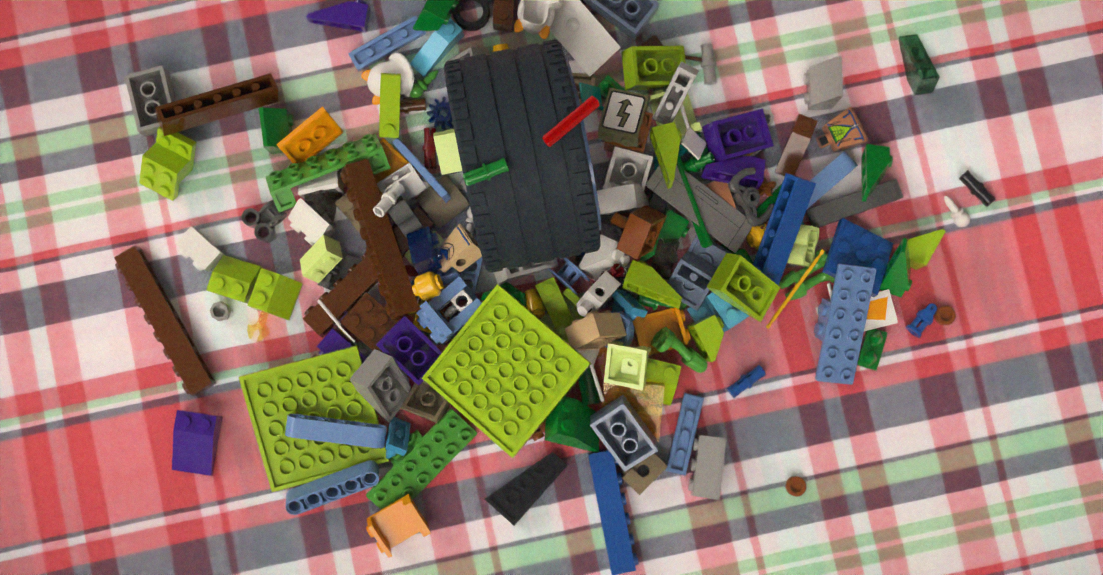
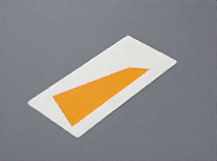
(880, 311)

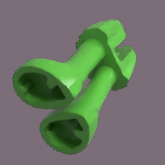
(793, 277)
(666, 338)

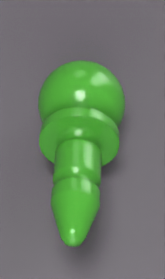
(420, 86)

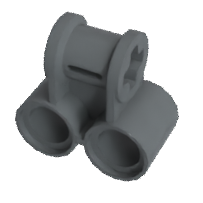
(404, 217)
(264, 220)

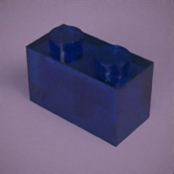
(424, 250)

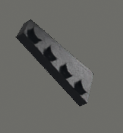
(524, 490)

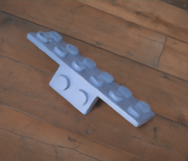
(843, 323)

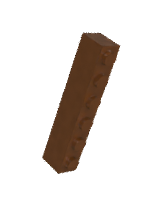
(217, 104)

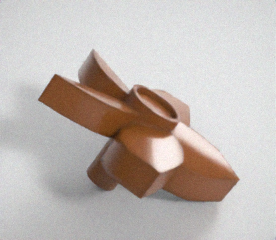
(766, 187)

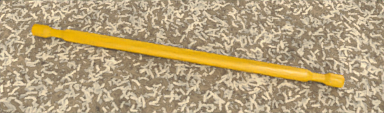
(795, 289)

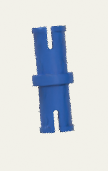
(746, 381)

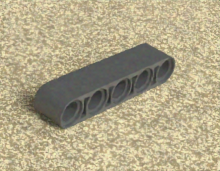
(853, 204)

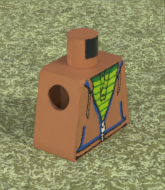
(842, 132)

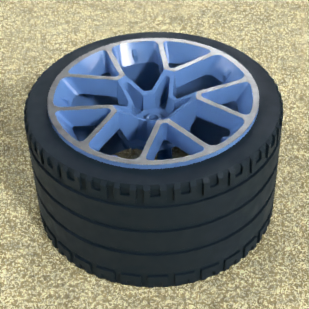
(550, 194)

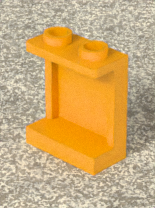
(647, 327)

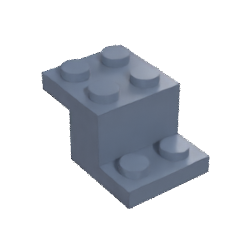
(695, 272)

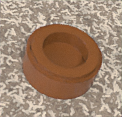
(945, 315)
(795, 486)

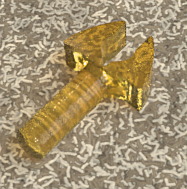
(260, 324)

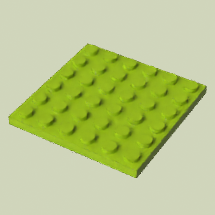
(506, 370)
(312, 388)

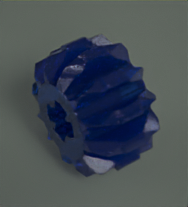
(435, 112)

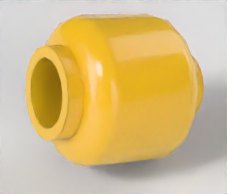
(755, 235)
(427, 285)

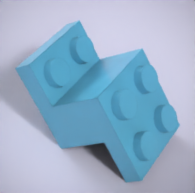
(716, 306)

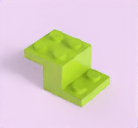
(167, 163)

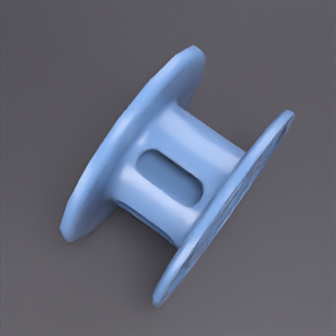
(569, 274)

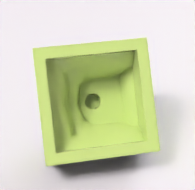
(626, 365)

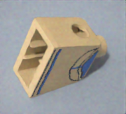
(459, 250)

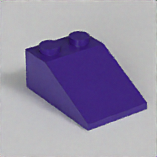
(737, 135)
(409, 349)
(195, 442)

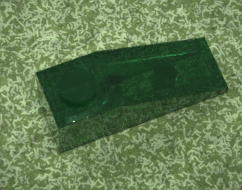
(918, 65)

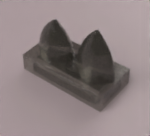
(324, 201)
(665, 256)

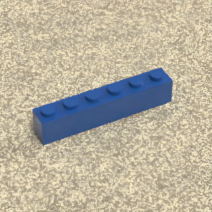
(783, 226)
(612, 513)

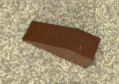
(796, 145)

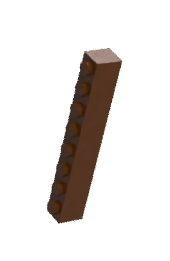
(379, 240)
(354, 285)
(164, 320)

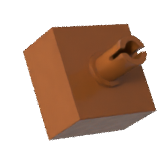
(639, 231)

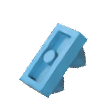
(626, 301)
(397, 437)

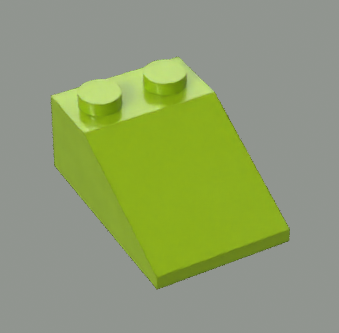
(650, 66)
(743, 286)

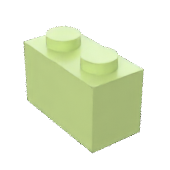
(447, 151)
(321, 258)

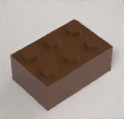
(368, 321)

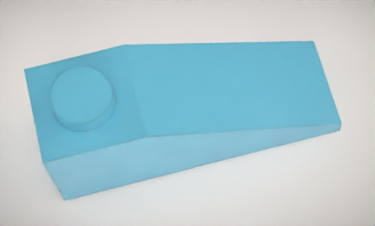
(437, 47)

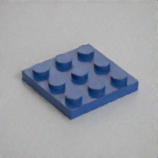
(858, 247)

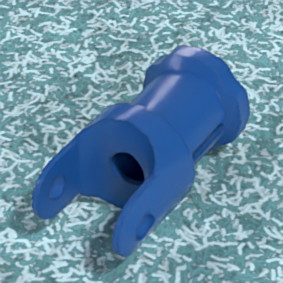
(924, 316)

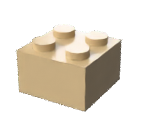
(595, 330)

